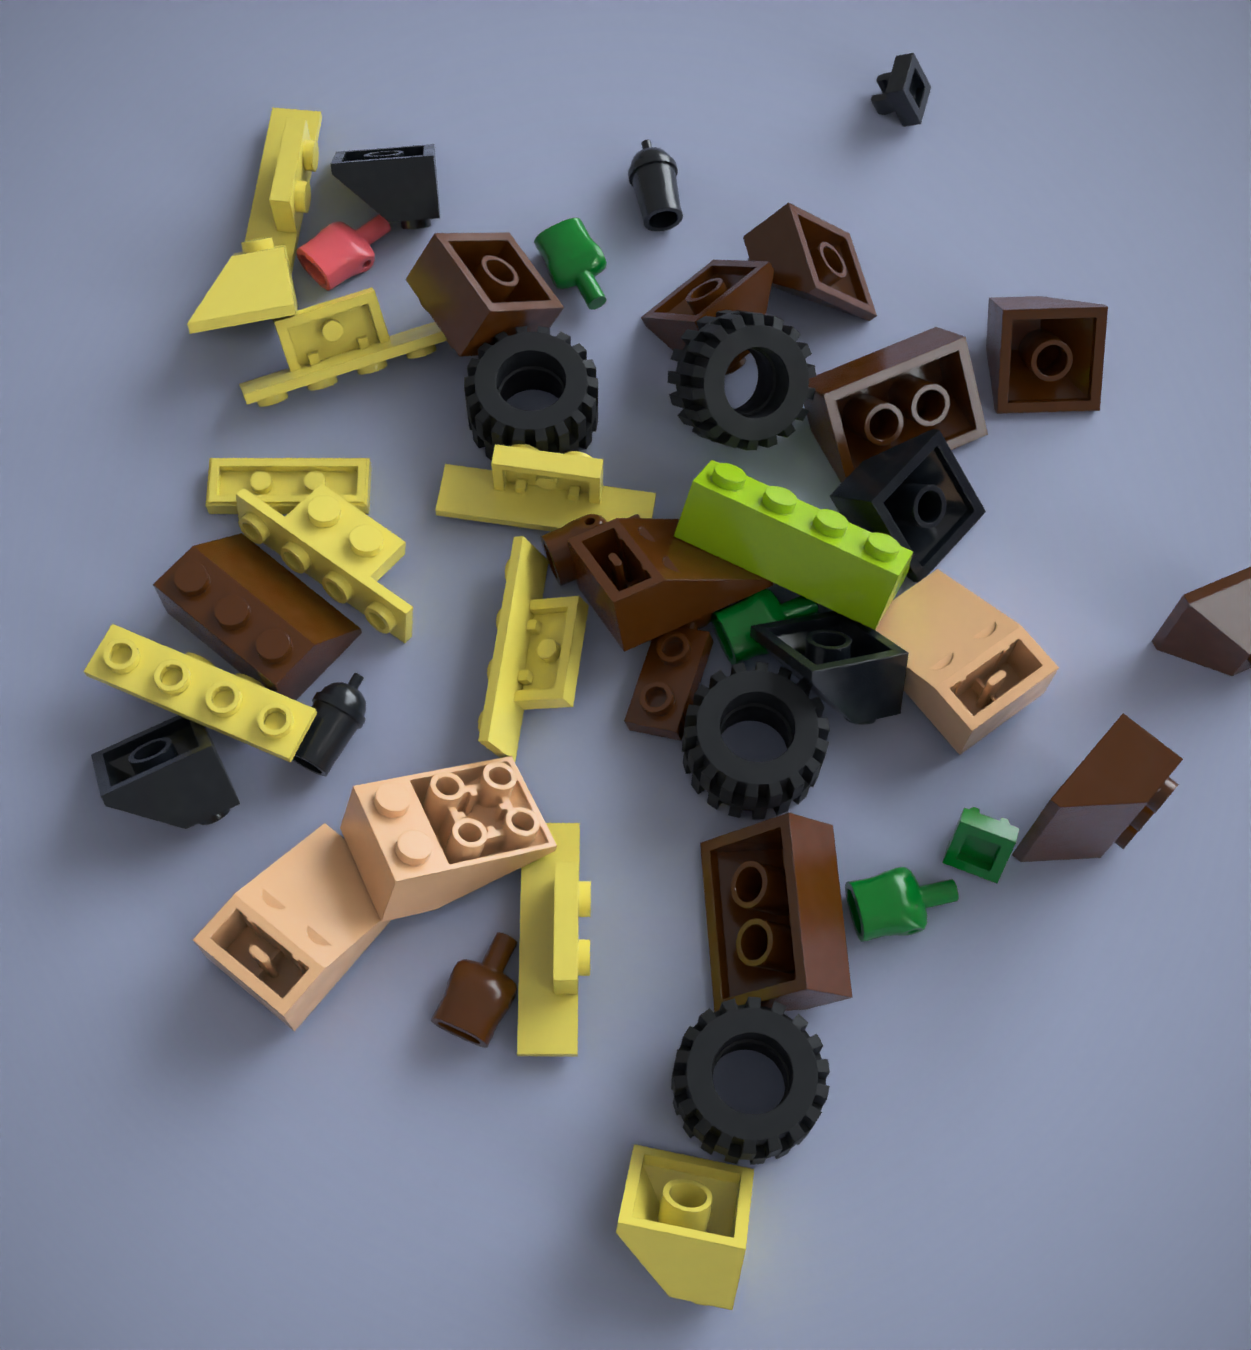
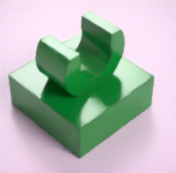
(981, 844)

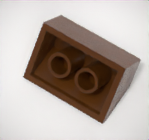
(896, 397)
(255, 614)
(1104, 797)
(776, 914)

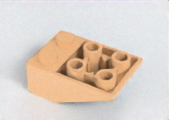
(965, 659)
(442, 834)
(295, 927)

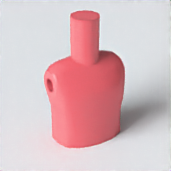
(341, 251)

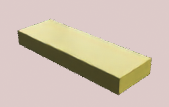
(286, 481)

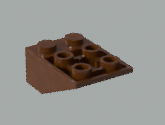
(650, 581)

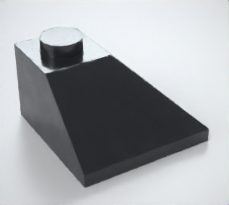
(393, 182)
(913, 496)
(842, 661)
(166, 775)

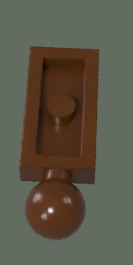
(670, 680)

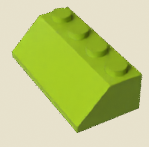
(793, 543)

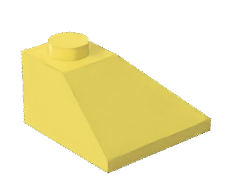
(249, 289)
(687, 1223)

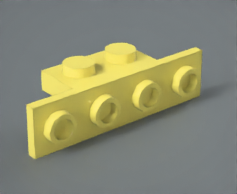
(284, 178)
(336, 340)
(536, 490)
(337, 549)
(533, 651)
(201, 692)
(551, 948)

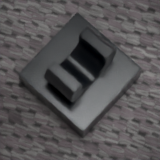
(903, 90)

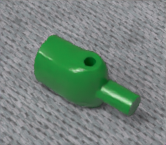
(573, 259)
(734, 622)
(894, 903)

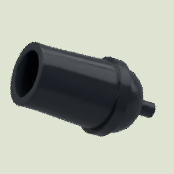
(656, 187)
(338, 716)

